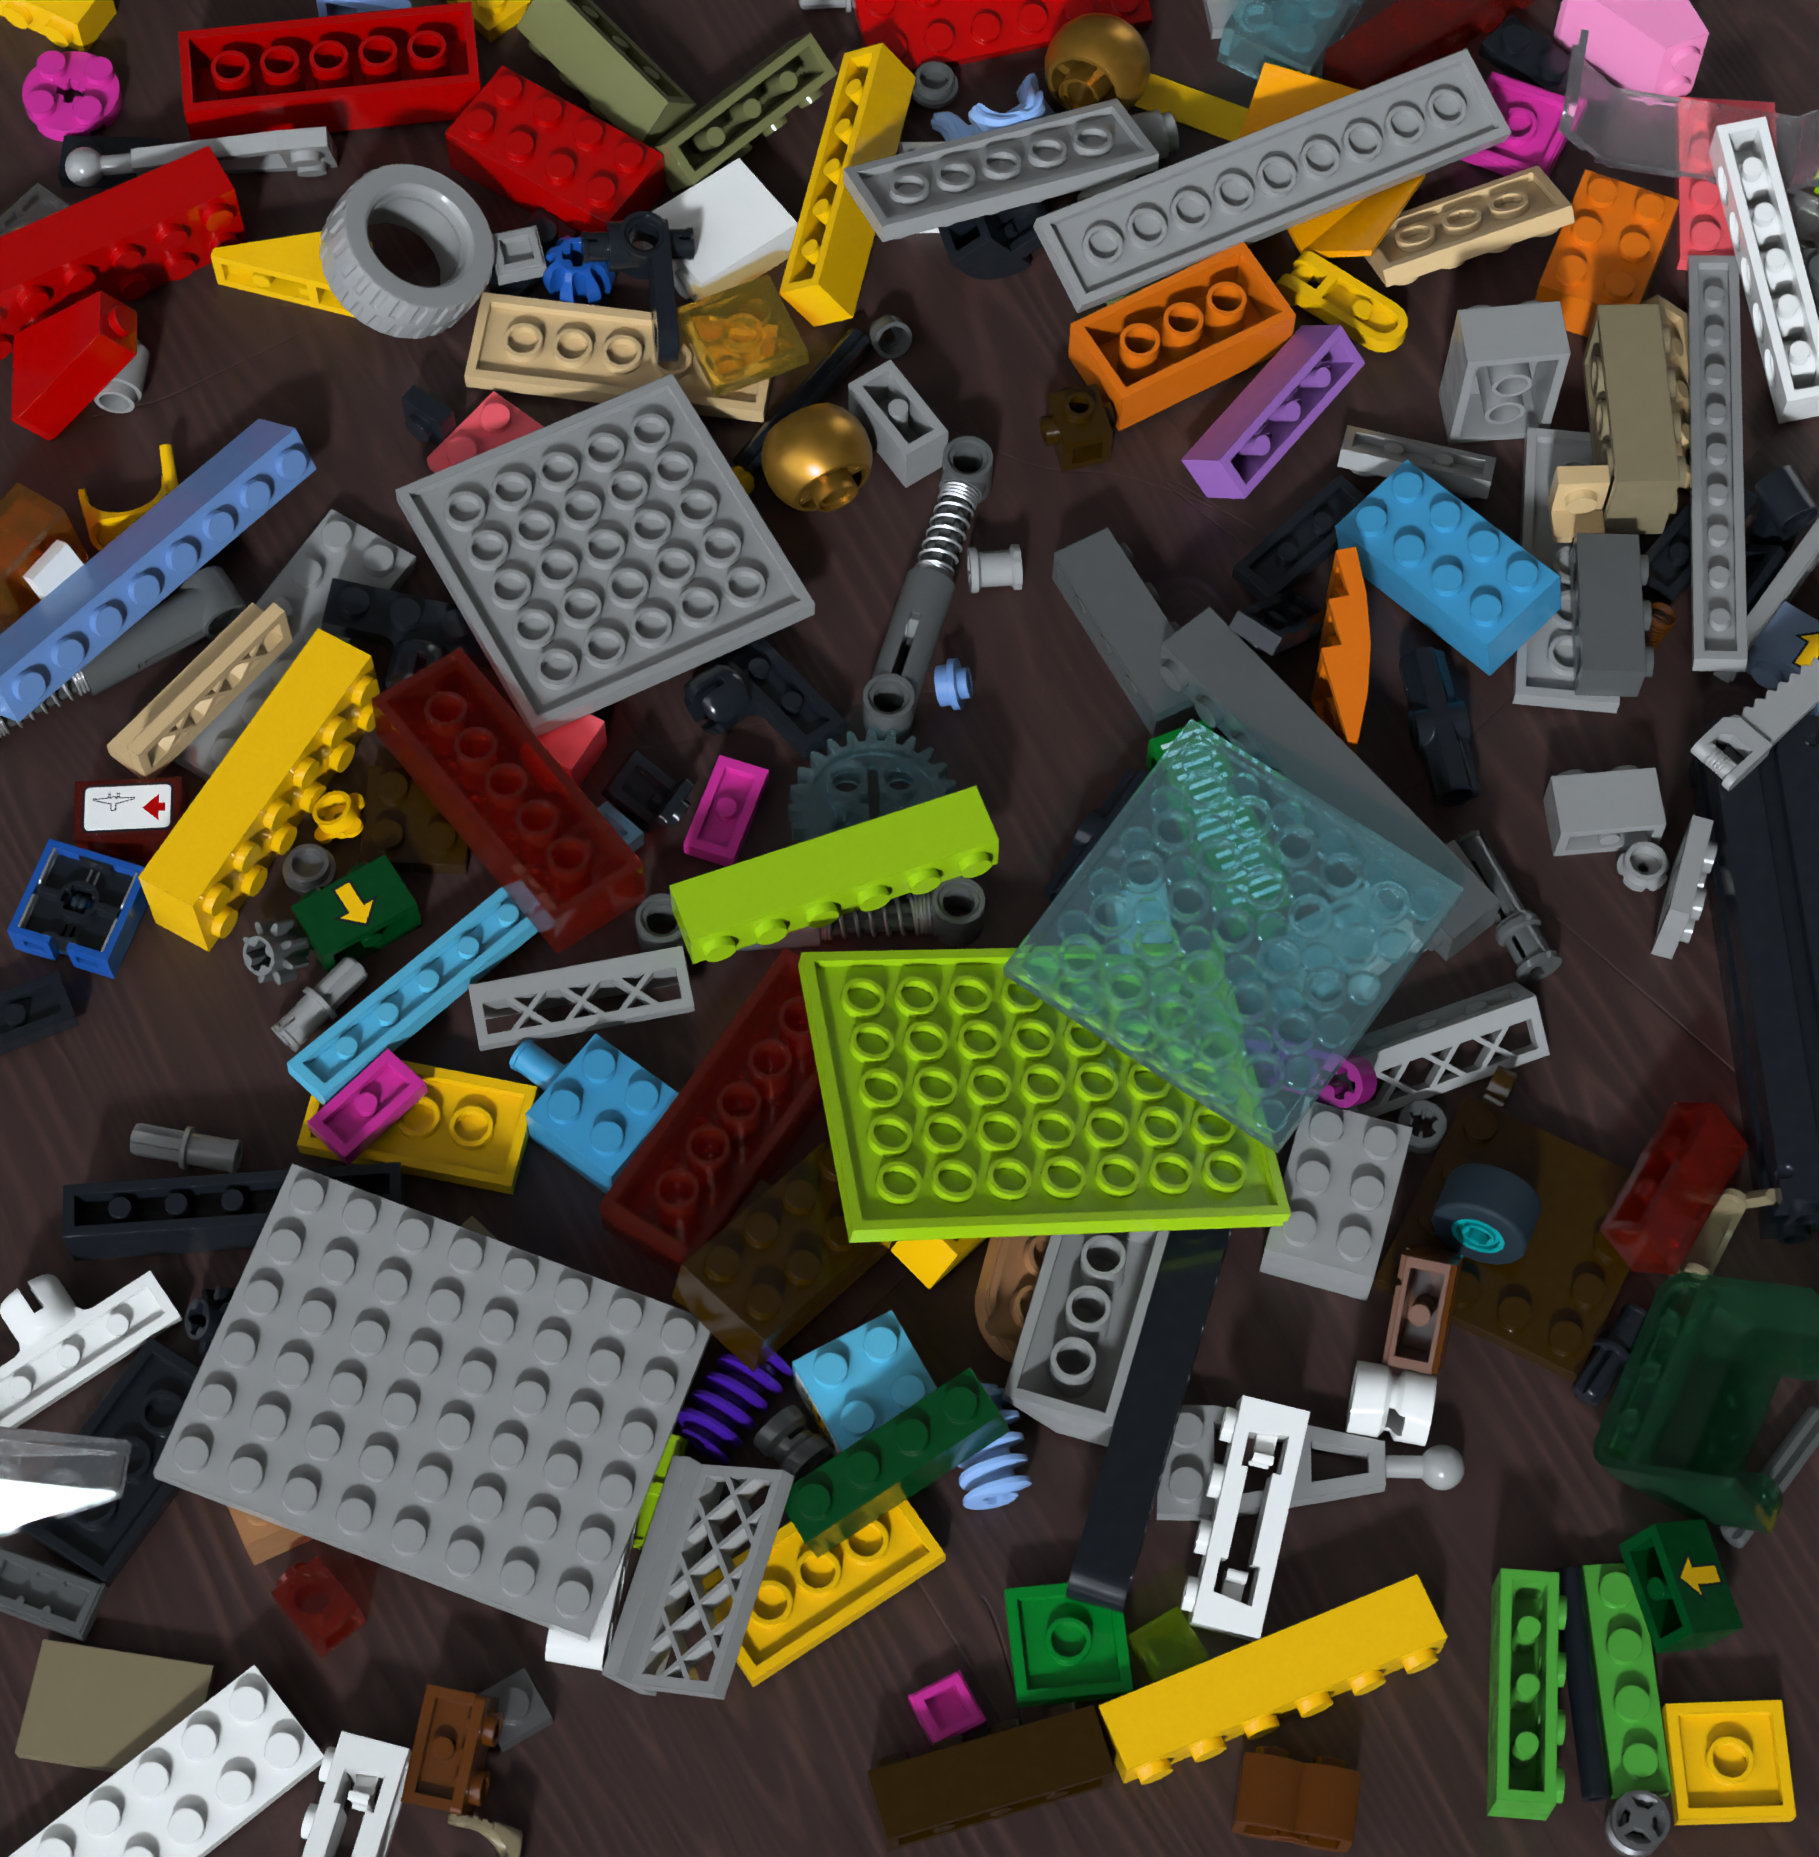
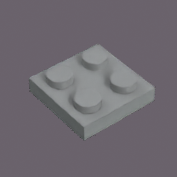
(1685, 889)

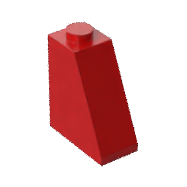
(69, 361)

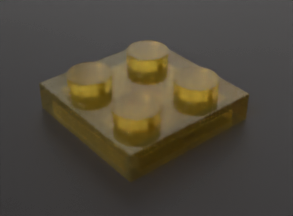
(742, 336)

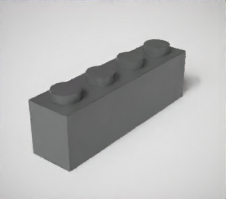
(1123, 623)

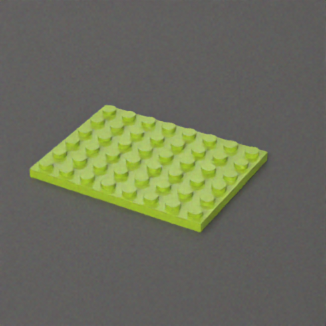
(1000, 1117)

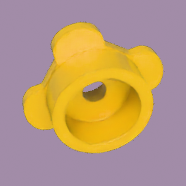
(338, 816)

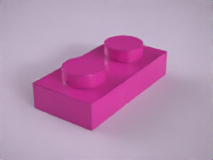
(726, 811)
(367, 1106)

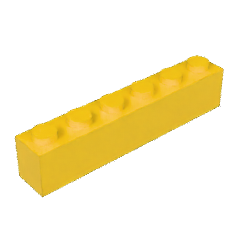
(832, 232)
(1271, 1680)

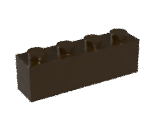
(989, 1776)

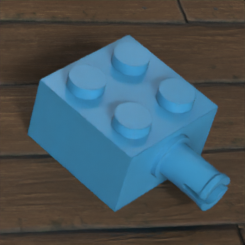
(592, 1108)

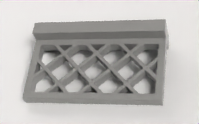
(673, 1568)

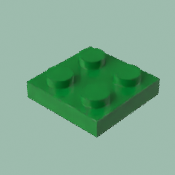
(1064, 1648)

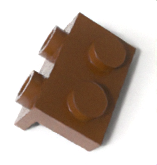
(452, 1750)

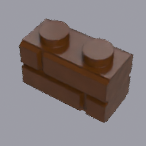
(1422, 1309)

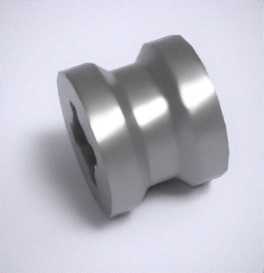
(1646, 1816)

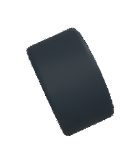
(1486, 1213)

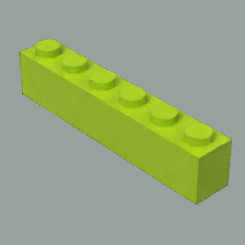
(834, 875)

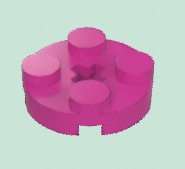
(67, 72)

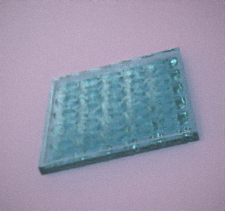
(1234, 934)

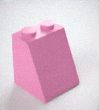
(1637, 42)

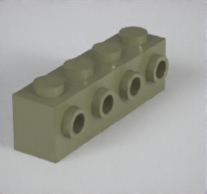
(606, 68)
(745, 110)

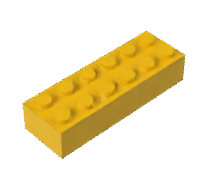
(262, 791)

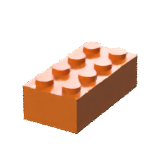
(1181, 335)

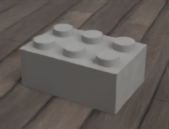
(1503, 371)
(1339, 1200)

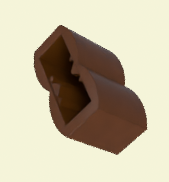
(1296, 1800)

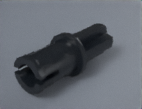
(1609, 1356)

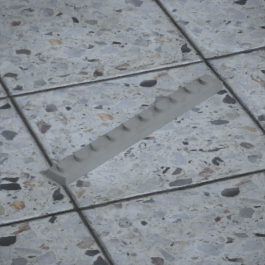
(1716, 465)

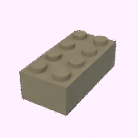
(1633, 416)

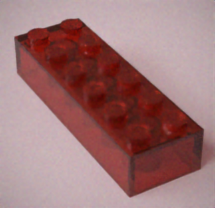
(509, 800)
(723, 1127)

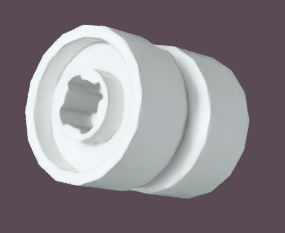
(1391, 1403)

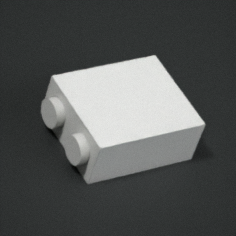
(735, 228)

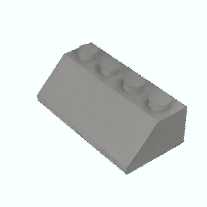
(1084, 1330)

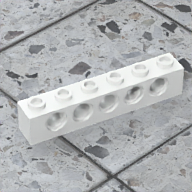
(1769, 264)

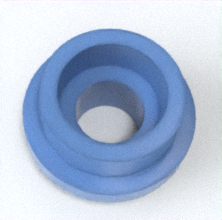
(953, 684)

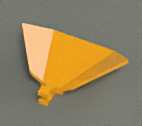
(1353, 228)

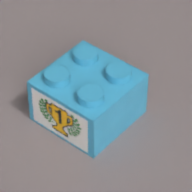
(861, 1380)

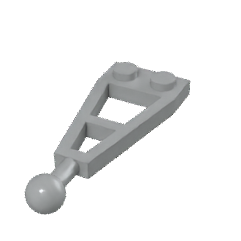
(301, 149)
(1192, 1455)

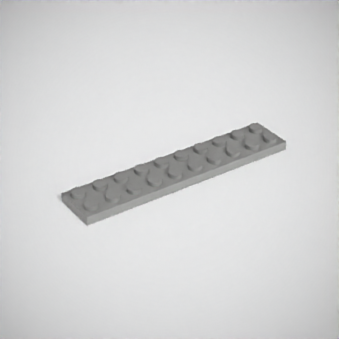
(1271, 180)

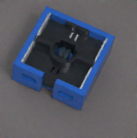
(80, 908)

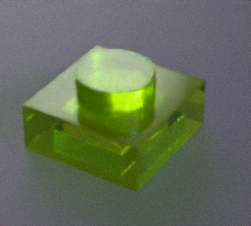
(1167, 1645)

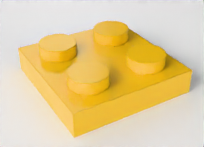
(1728, 1762)

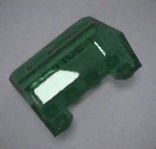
(1702, 1392)

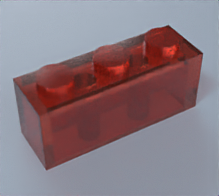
(1674, 1187)

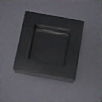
(427, 417)

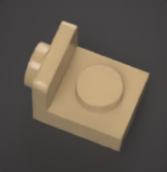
(1577, 501)

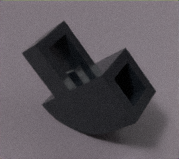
(995, 243)

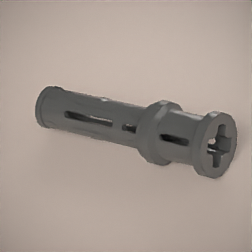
(1516, 926)

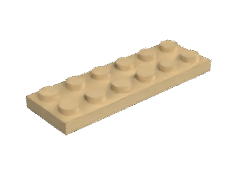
(587, 356)

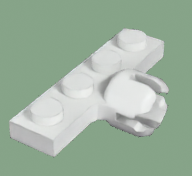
(71, 1345)

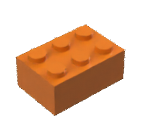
(1608, 249)

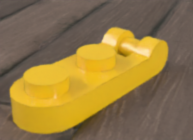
(1344, 301)

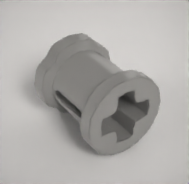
(994, 568)

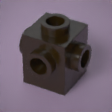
(1078, 427)

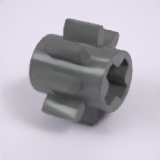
(276, 951)

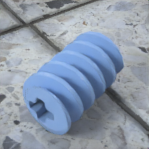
(990, 1472)

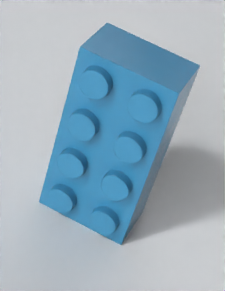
(1450, 567)

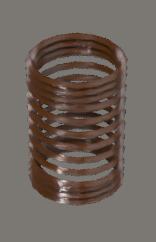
(1656, 639)

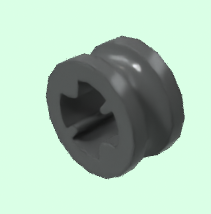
(1429, 1111)

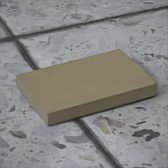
(105, 1704)

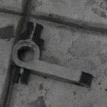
(654, 264)

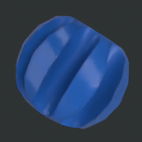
(571, 279)

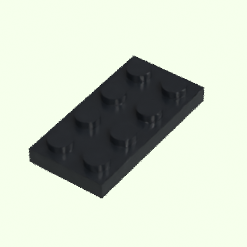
(139, 1410)

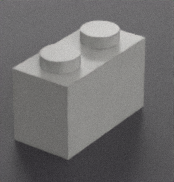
(898, 423)
(1603, 810)

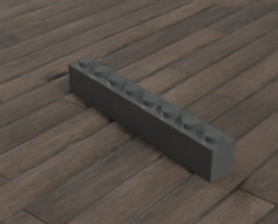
(1276, 727)

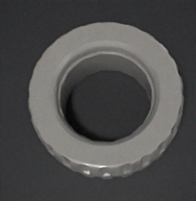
(438, 214)

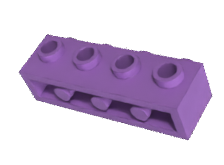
(1273, 411)

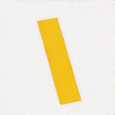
(1193, 107)

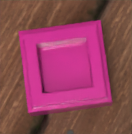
(947, 1708)

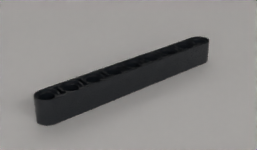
(1147, 1418)

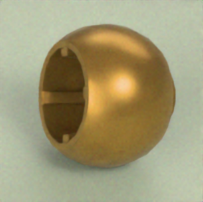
(1097, 61)
(817, 458)

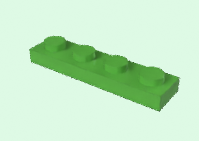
(1625, 1683)

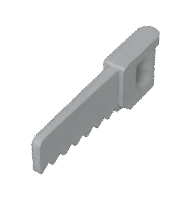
(1759, 726)

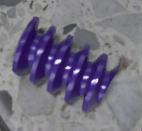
(727, 1402)

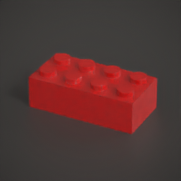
(553, 155)

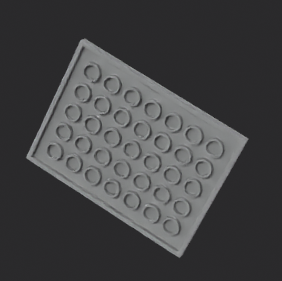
(436, 1402)

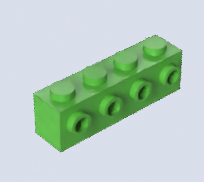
(1524, 1695)

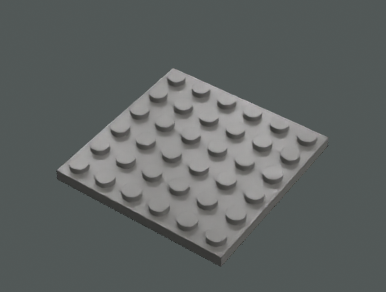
(604, 554)

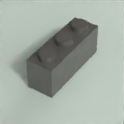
(1609, 615)

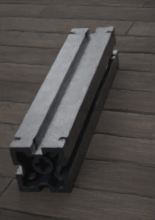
(1768, 962)

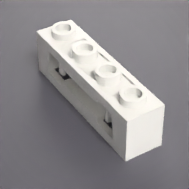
(1266, 1424)
(368, 1765)

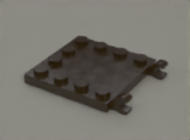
(1570, 1276)

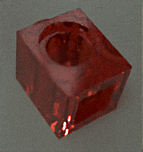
(330, 1626)

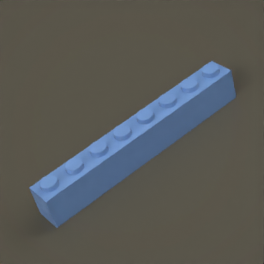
(147, 563)

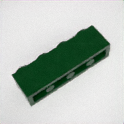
(894, 1462)

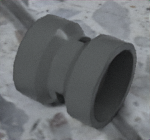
(792, 1443)

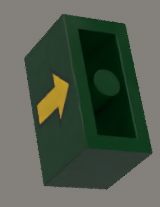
(357, 913)
(1680, 1586)

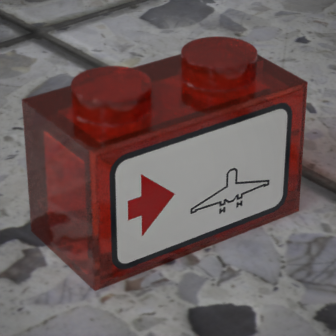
(127, 815)

